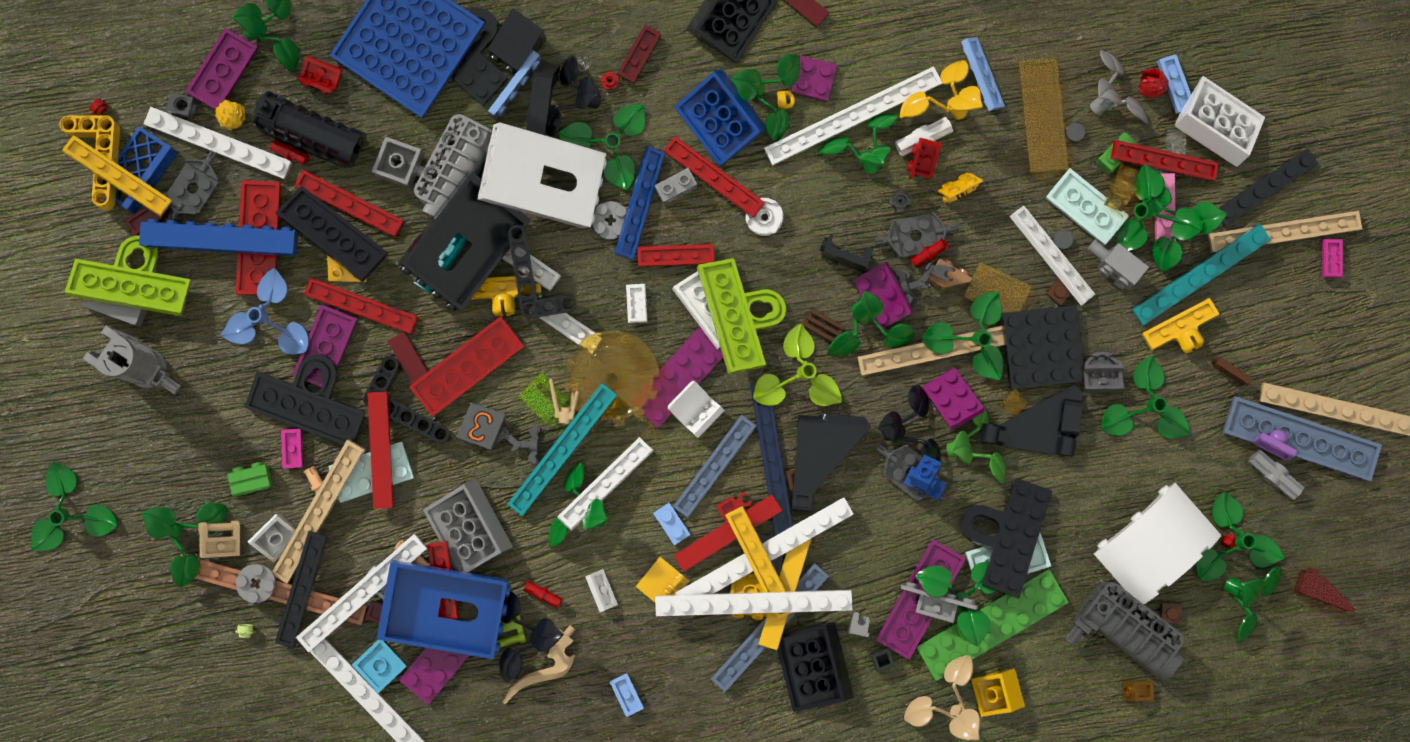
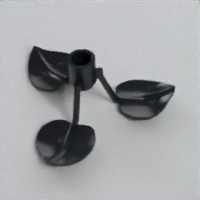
(587, 94)
(892, 426)
(543, 637)

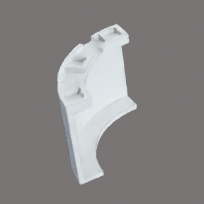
(1158, 544)

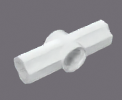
(931, 132)

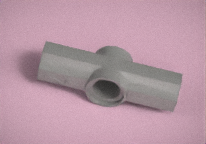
(1276, 474)

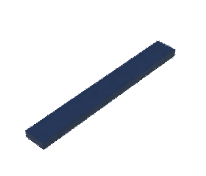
(772, 463)

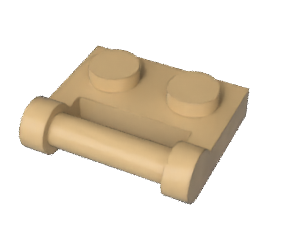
(219, 546)

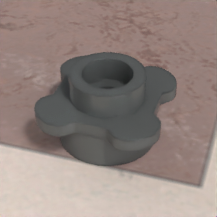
(905, 201)

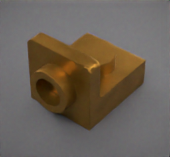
(1138, 690)

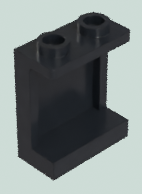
(845, 258)

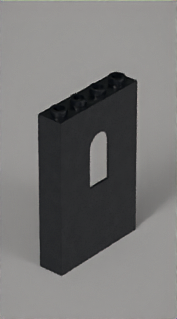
(479, 223)

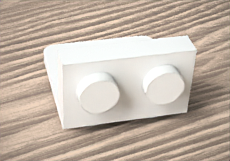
(695, 409)

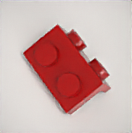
(320, 75)
(925, 158)

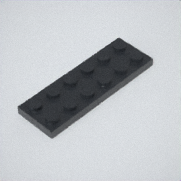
(332, 233)

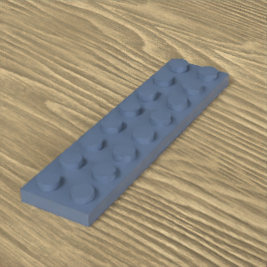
(1311, 440)

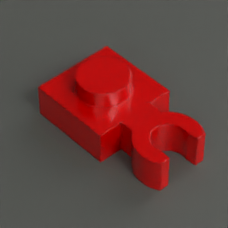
(730, 505)

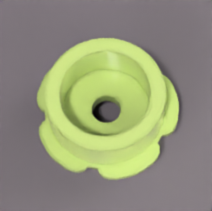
(245, 630)

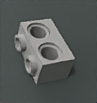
(676, 186)

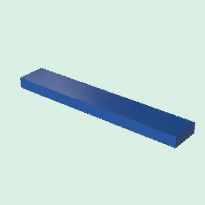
(639, 203)

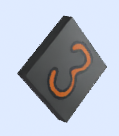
(481, 426)

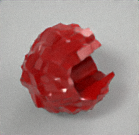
(1153, 83)

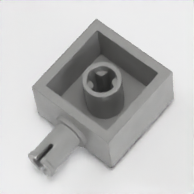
(404, 173)
(1118, 264)

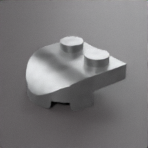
(1103, 374)

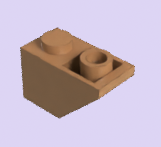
(959, 277)

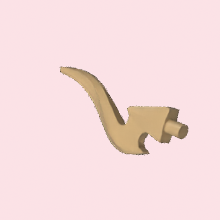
(561, 667)

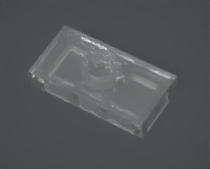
(1175, 141)

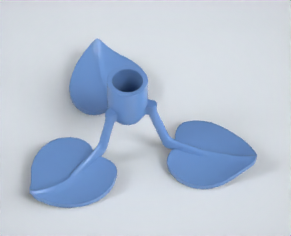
(240, 326)

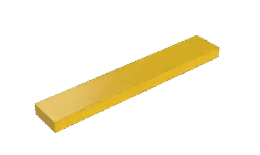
(117, 176)
(755, 553)
(790, 578)

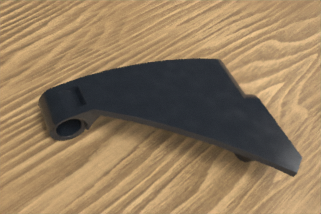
(1043, 428)
(820, 448)

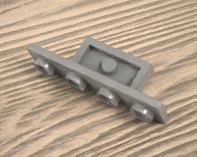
(941, 608)

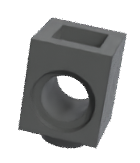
(176, 100)

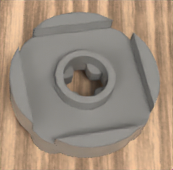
(604, 211)
(256, 572)

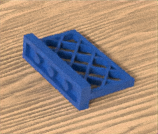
(153, 172)

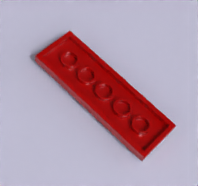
(257, 208)
(466, 366)

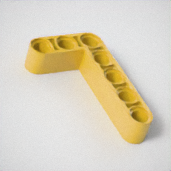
(102, 137)

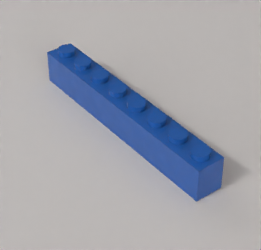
(218, 239)

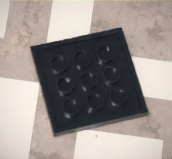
(1042, 347)

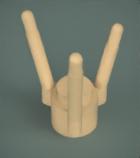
(566, 414)

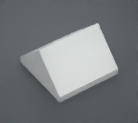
(273, 537)

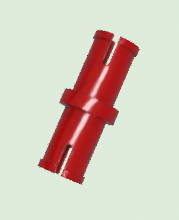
(289, 152)
(929, 253)
(543, 594)

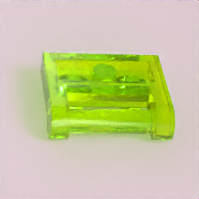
(538, 401)

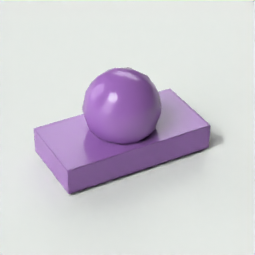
(1276, 444)

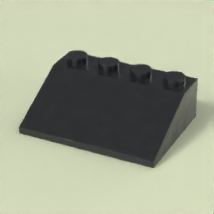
(729, 24)
(814, 667)

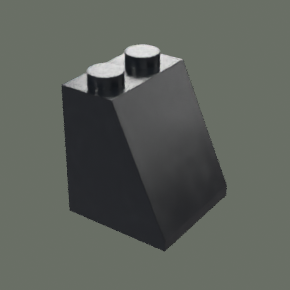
(516, 41)

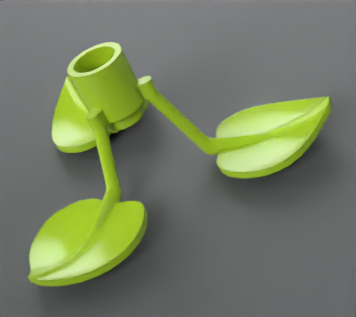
(801, 345)

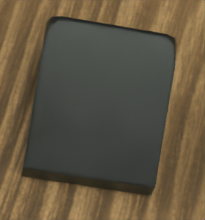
(882, 660)

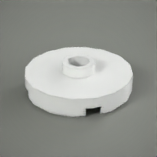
(769, 226)

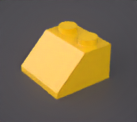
(998, 692)

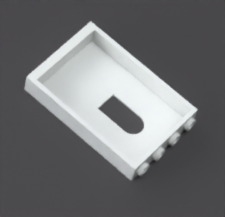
(516, 168)

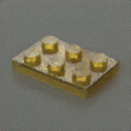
(1011, 290)

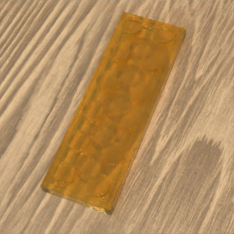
(1043, 115)

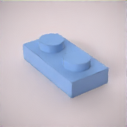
(671, 523)
(626, 695)

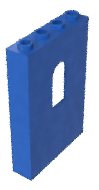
(414, 601)

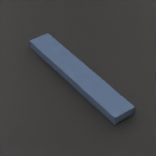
(714, 466)

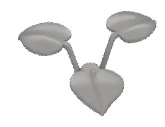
(1108, 95)

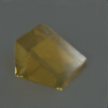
(1014, 402)

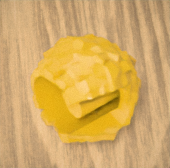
(230, 114)

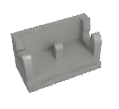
(856, 626)

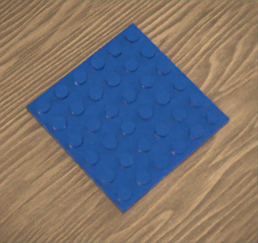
(408, 47)

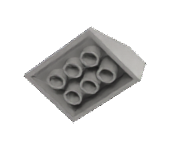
(468, 526)

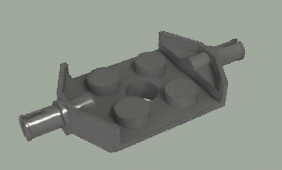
(194, 172)
(927, 225)
(896, 465)

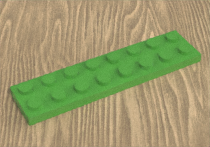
(1006, 616)

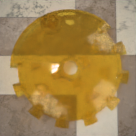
(620, 355)

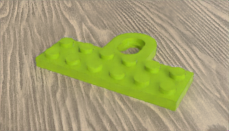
(129, 286)
(732, 314)

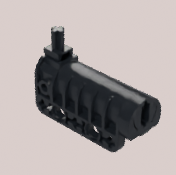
(307, 130)

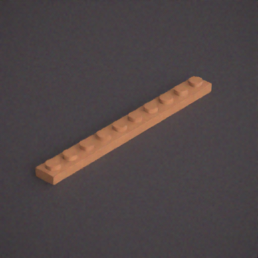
(226, 577)

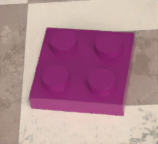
(814, 79)

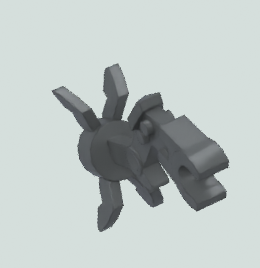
(908, 286)
(533, 444)

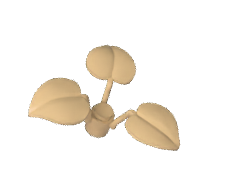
(965, 721)

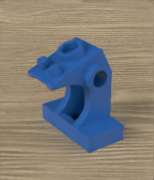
(924, 478)

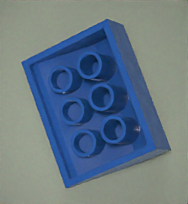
(720, 117)

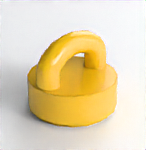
(781, 99)

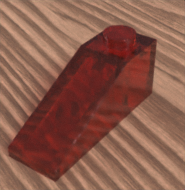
(1320, 589)

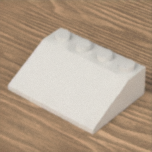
(1220, 122)

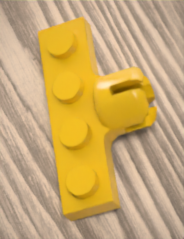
(503, 293)
(1182, 328)

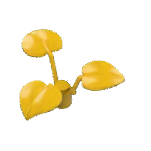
(968, 98)

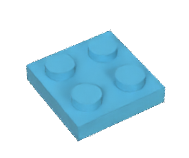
(379, 665)

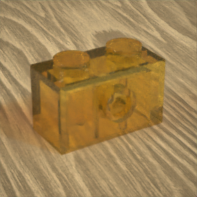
(1121, 187)

